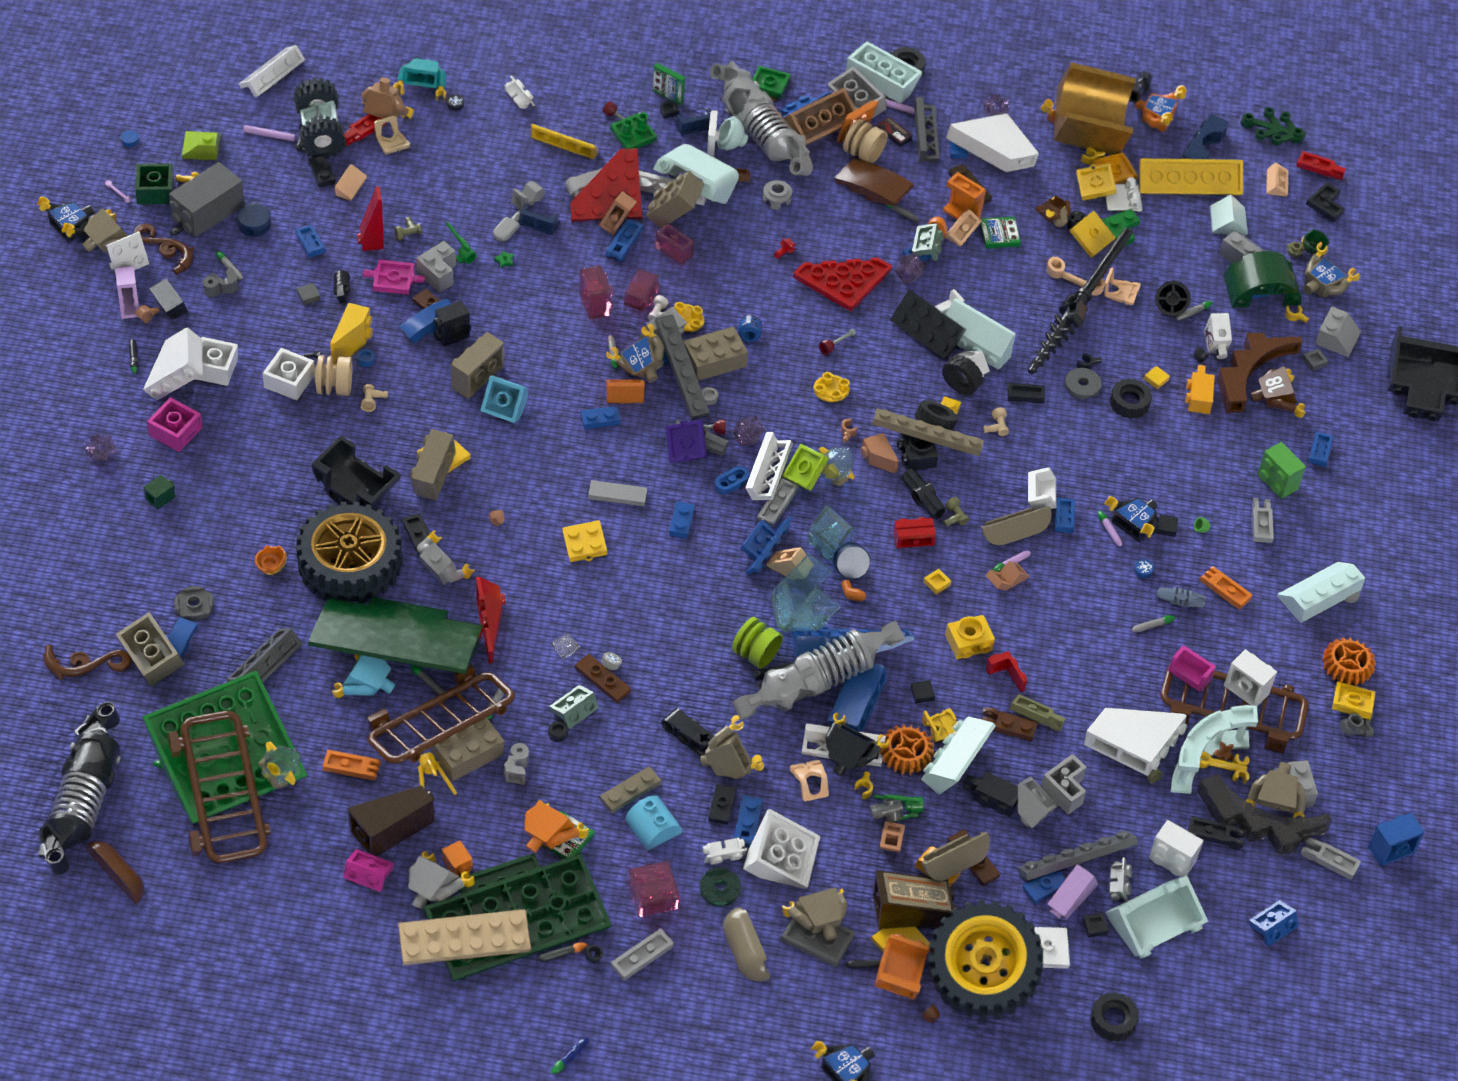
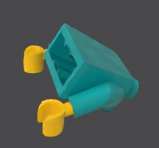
(422, 73)

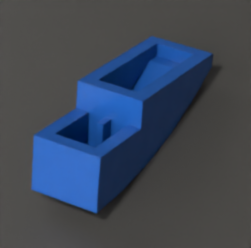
(422, 322)

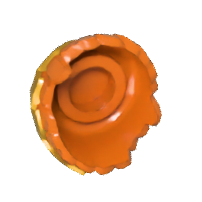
(271, 559)

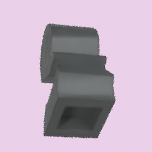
(215, 285)

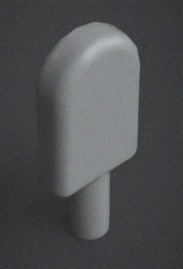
(507, 228)

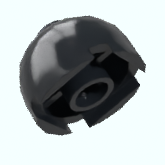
(1172, 298)

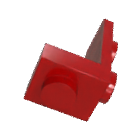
(1005, 661)

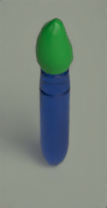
(570, 1055)

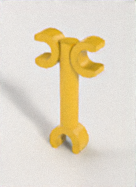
(1237, 766)

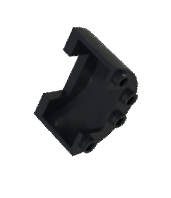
(350, 478)

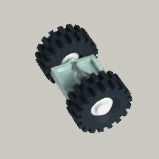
(320, 127)

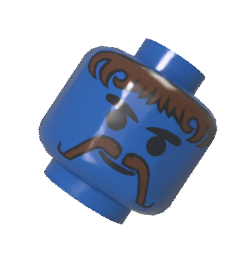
(750, 328)

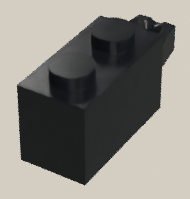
(993, 792)

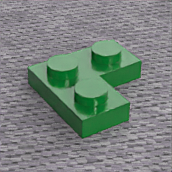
(1121, 220)

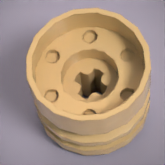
(865, 141)
(334, 375)

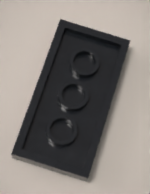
(928, 324)

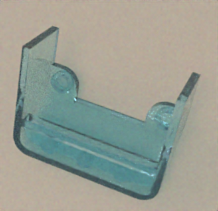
(798, 598)

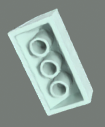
(884, 71)
(982, 334)
(1322, 590)
(957, 753)

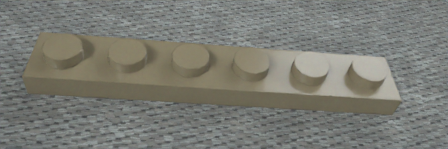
(928, 432)

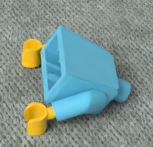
(365, 678)

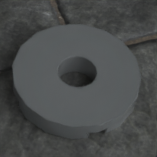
(1084, 375)
(197, 612)

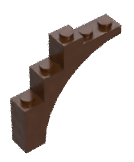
(1244, 362)

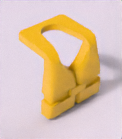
(942, 721)

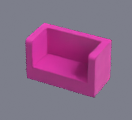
(1191, 668)

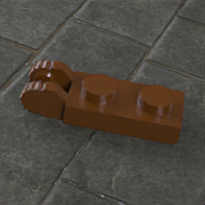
(1010, 724)

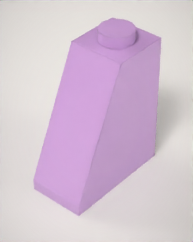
(127, 291)
(1072, 892)

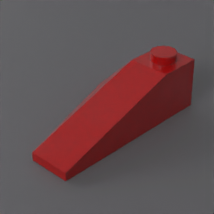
(489, 605)

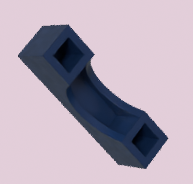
(1211, 132)

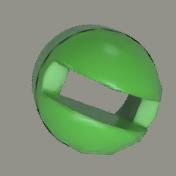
(1201, 525)

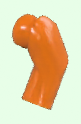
(852, 593)

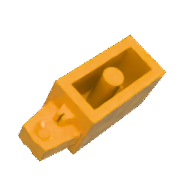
(1200, 391)

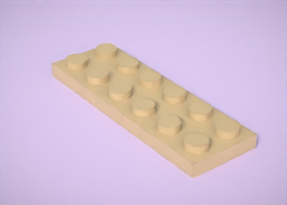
(464, 937)

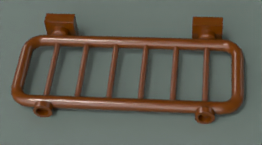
(380, 721)
(1276, 739)
(205, 841)

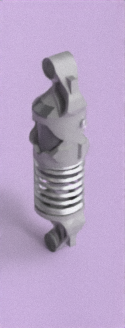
(760, 118)
(817, 671)

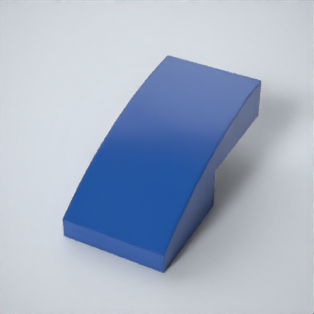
(181, 635)

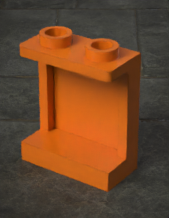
(964, 196)
(901, 966)

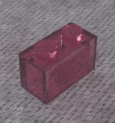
(674, 244)
(641, 290)

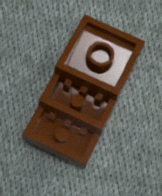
(874, 182)

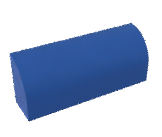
(859, 697)

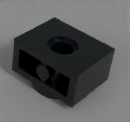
(452, 323)
(917, 452)

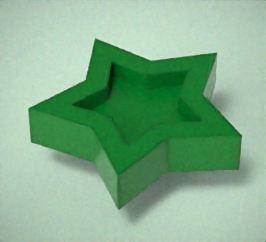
(504, 259)

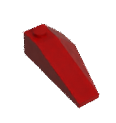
(372, 224)

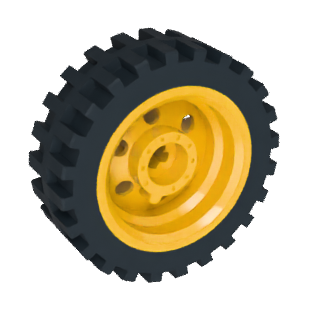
(1008, 932)

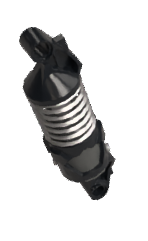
(84, 782)

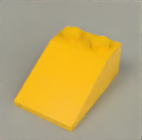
(351, 332)

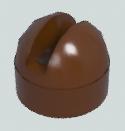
(931, 1013)

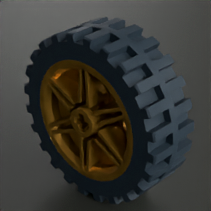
(348, 537)

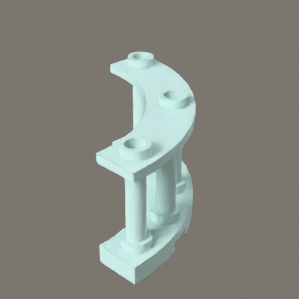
(1207, 737)

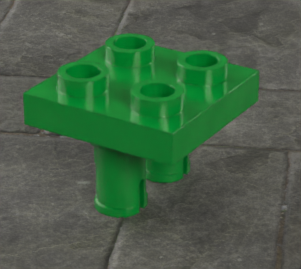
(634, 131)

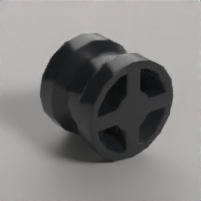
(1074, 218)

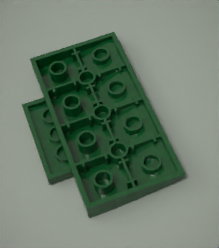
(397, 633)
(557, 902)

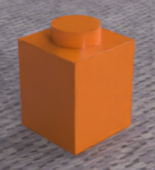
(457, 858)

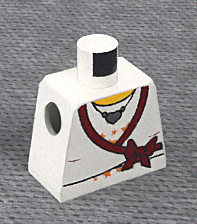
(1218, 334)

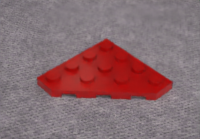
(598, 195)
(843, 282)

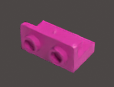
(367, 870)

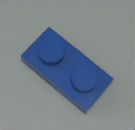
(600, 417)
(681, 519)

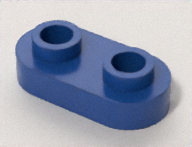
(730, 480)

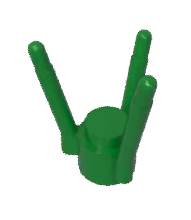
(466, 254)
(912, 804)

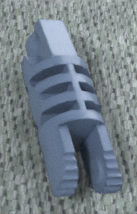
(1181, 597)

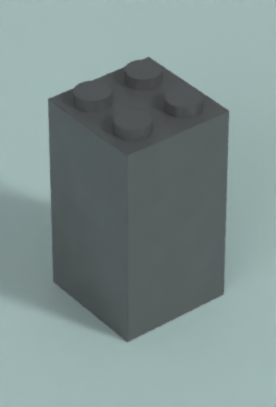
(206, 199)

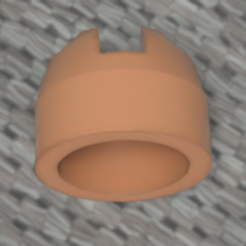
(497, 517)

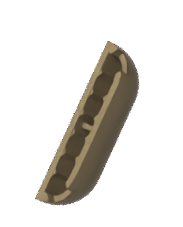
(1017, 525)
(956, 856)
(745, 945)

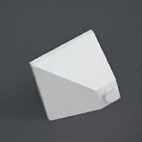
(782, 851)

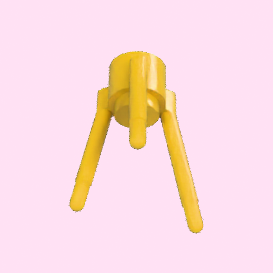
(429, 765)

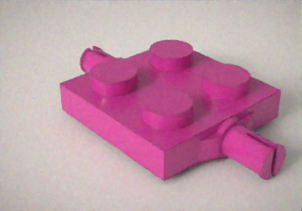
(393, 277)

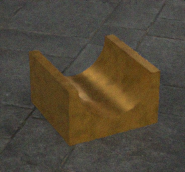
(1093, 109)

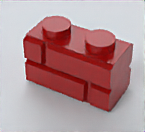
(914, 532)

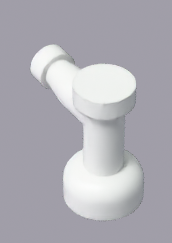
(660, 303)

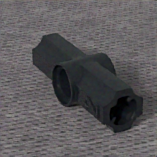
(1142, 85)
(923, 493)

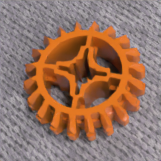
(1348, 666)
(909, 743)

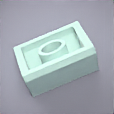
(1228, 216)

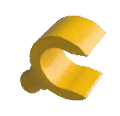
(1094, 155)
(1296, 316)
(865, 782)

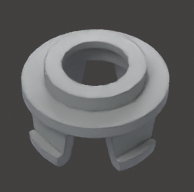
(779, 197)

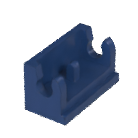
(693, 124)
(538, 221)

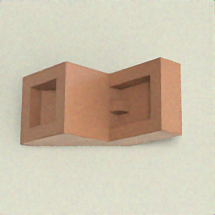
(1008, 577)
(892, 836)

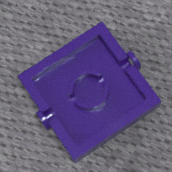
(686, 441)

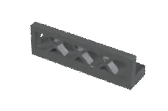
(922, 132)
(270, 654)

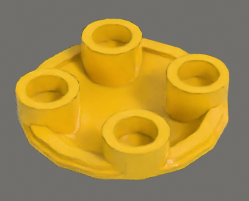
(692, 315)
(831, 387)

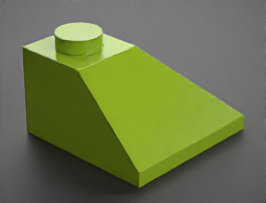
(201, 145)

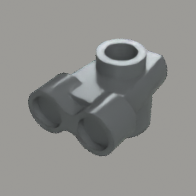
(1356, 726)
(890, 809)

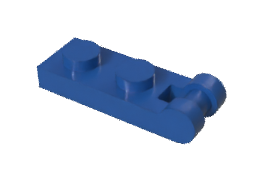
(624, 240)
(748, 819)

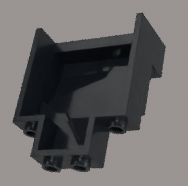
(1424, 374)

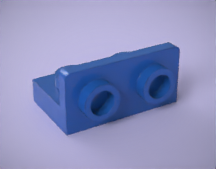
(1275, 922)

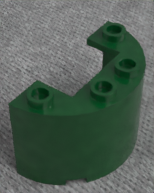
(1261, 275)

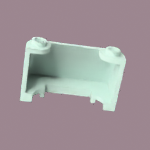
(717, 176)
(1158, 916)

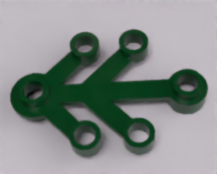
(1292, 133)

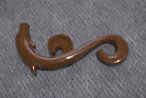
(167, 247)
(80, 657)

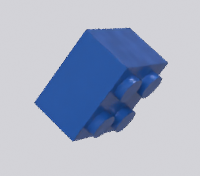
(1396, 839)

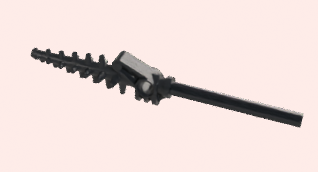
(1075, 305)

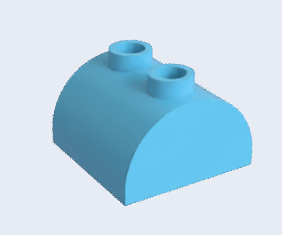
(504, 399)
(652, 822)

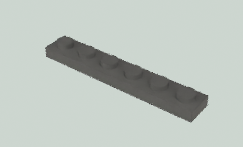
(681, 366)
(1075, 856)

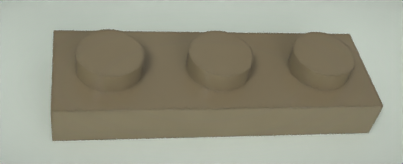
(630, 790)

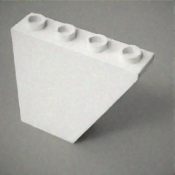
(995, 141)
(176, 364)
(1135, 736)

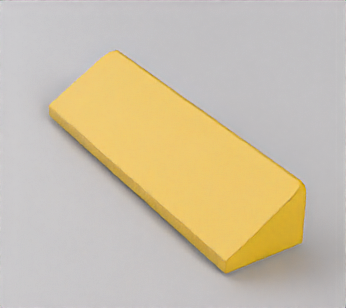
(563, 141)

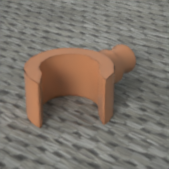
(146, 313)
(847, 433)

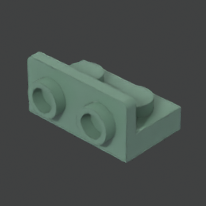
(928, 240)
(575, 706)

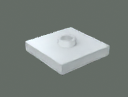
(713, 134)
(1055, 947)

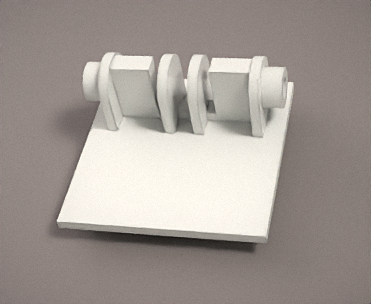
(1126, 198)
(127, 252)

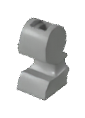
(531, 193)
(514, 767)

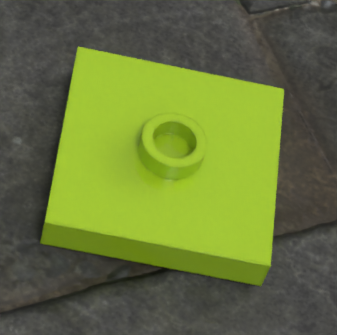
(805, 467)

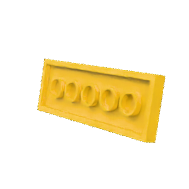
(1191, 176)

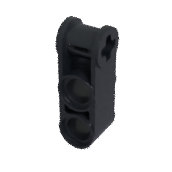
(687, 731)

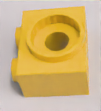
(970, 636)

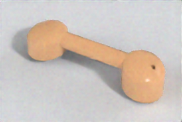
(1056, 270)

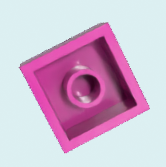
(174, 424)

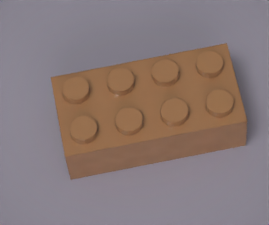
(821, 116)

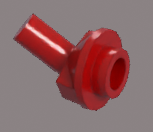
(787, 246)

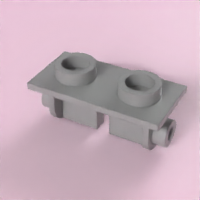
(1122, 887)

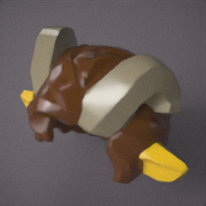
(1055, 210)

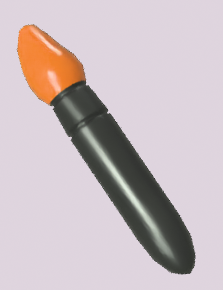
(576, 948)

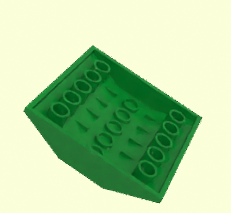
(253, 705)

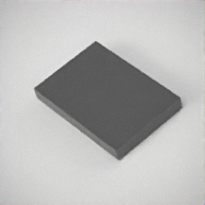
(816, 945)

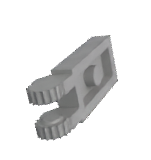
(1262, 522)
(1331, 858)

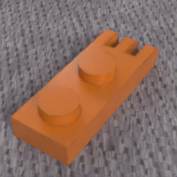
(1226, 587)
(351, 765)

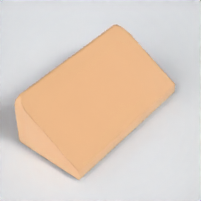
(1277, 180)
(350, 183)
(963, 227)

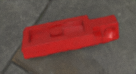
(361, 129)
(1320, 165)

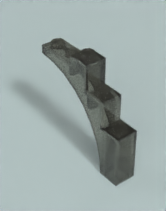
(1281, 831)

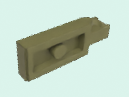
(1037, 712)

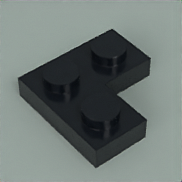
(1323, 202)

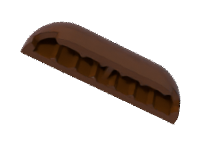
(117, 869)

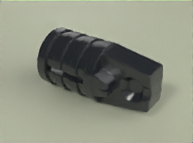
(341, 285)

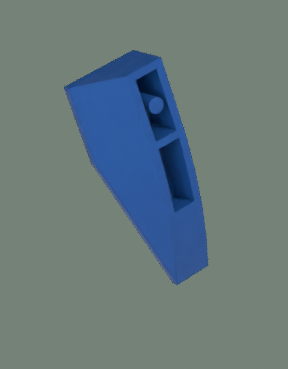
(808, 640)

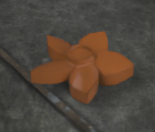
(1224, 752)

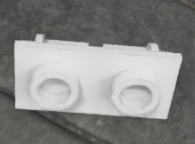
(523, 97)
(732, 850)

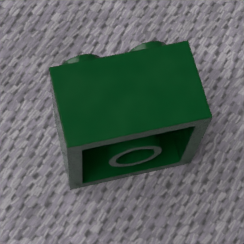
(154, 183)

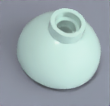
(731, 134)

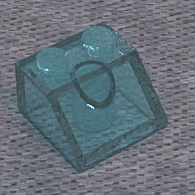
(829, 532)

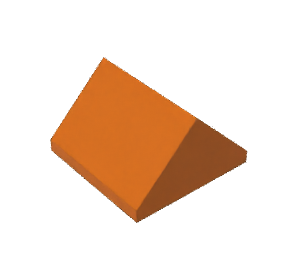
(625, 390)

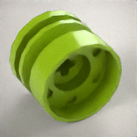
(757, 642)

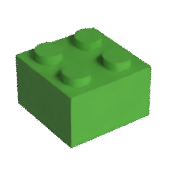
(1281, 470)

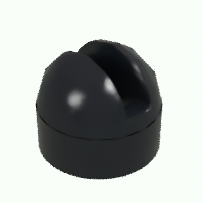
(1200, 355)
(598, 954)

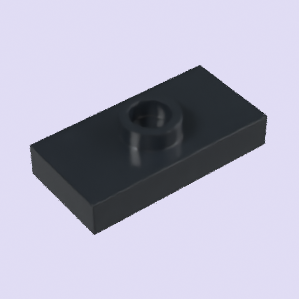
(722, 804)

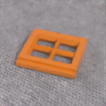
(865, 113)

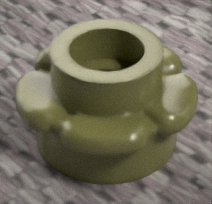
(1295, 249)

